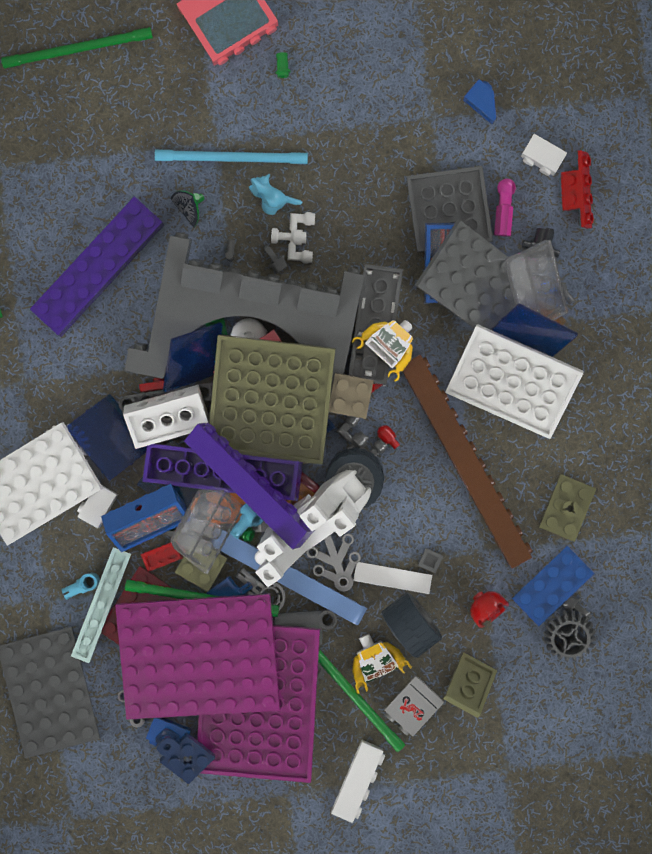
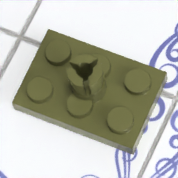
(567, 508)
(470, 685)

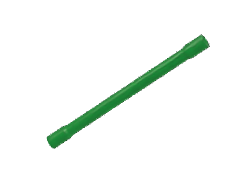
(17, 60)
(141, 587)
(390, 736)

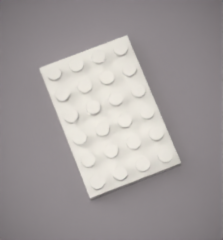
(514, 381)
(42, 482)

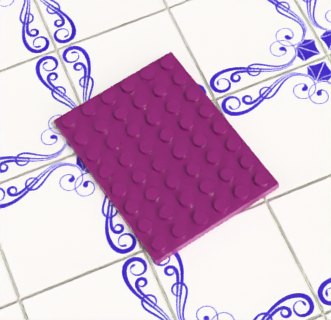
(198, 656)
(272, 742)

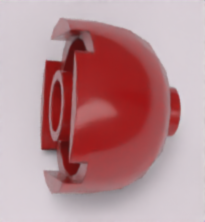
(487, 607)

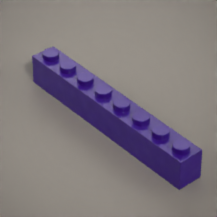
(248, 485)

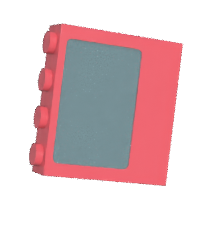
(228, 25)

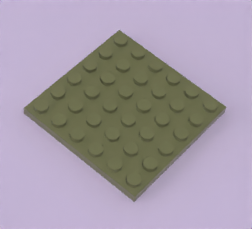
(272, 397)

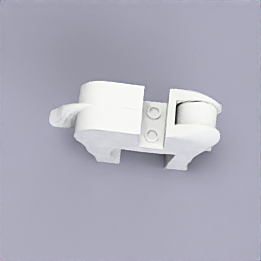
(330, 510)

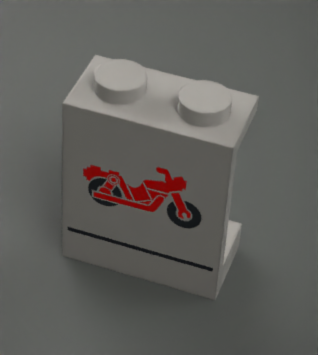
(413, 706)

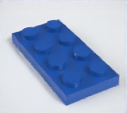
(553, 586)

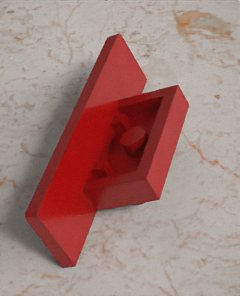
(576, 190)

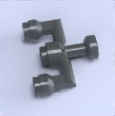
(359, 439)

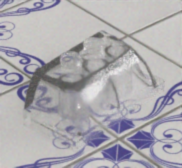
(536, 280)
(206, 526)

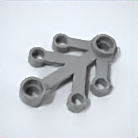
(336, 559)

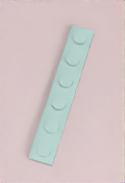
(101, 605)

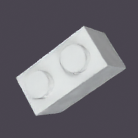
(543, 155)
(96, 506)

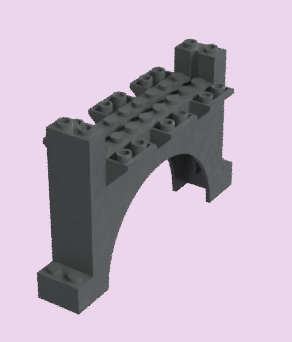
(202, 293)

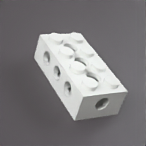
(161, 427)

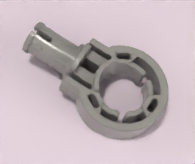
(254, 582)

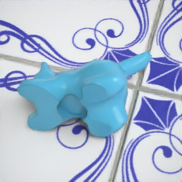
(271, 197)

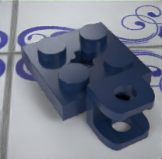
(176, 748)

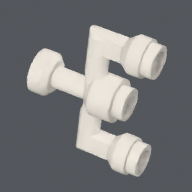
(296, 237)

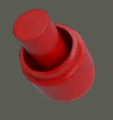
(387, 435)

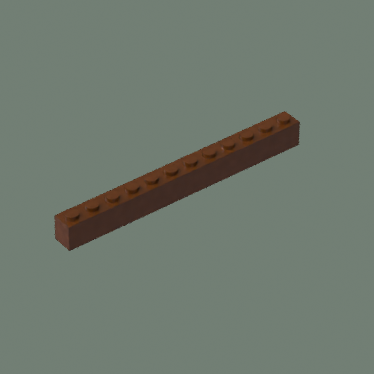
(466, 462)

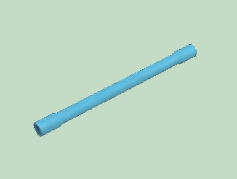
(170, 155)

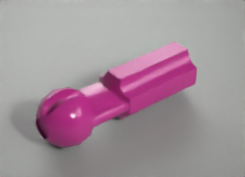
(504, 210)

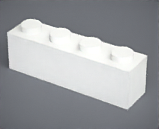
(357, 781)

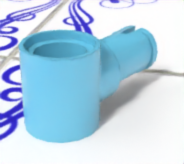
(247, 519)
(81, 586)

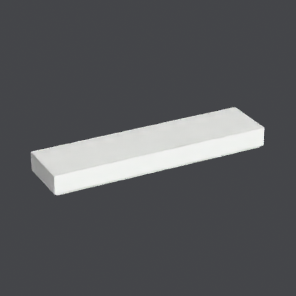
(392, 577)

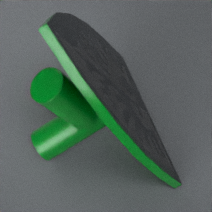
(188, 204)

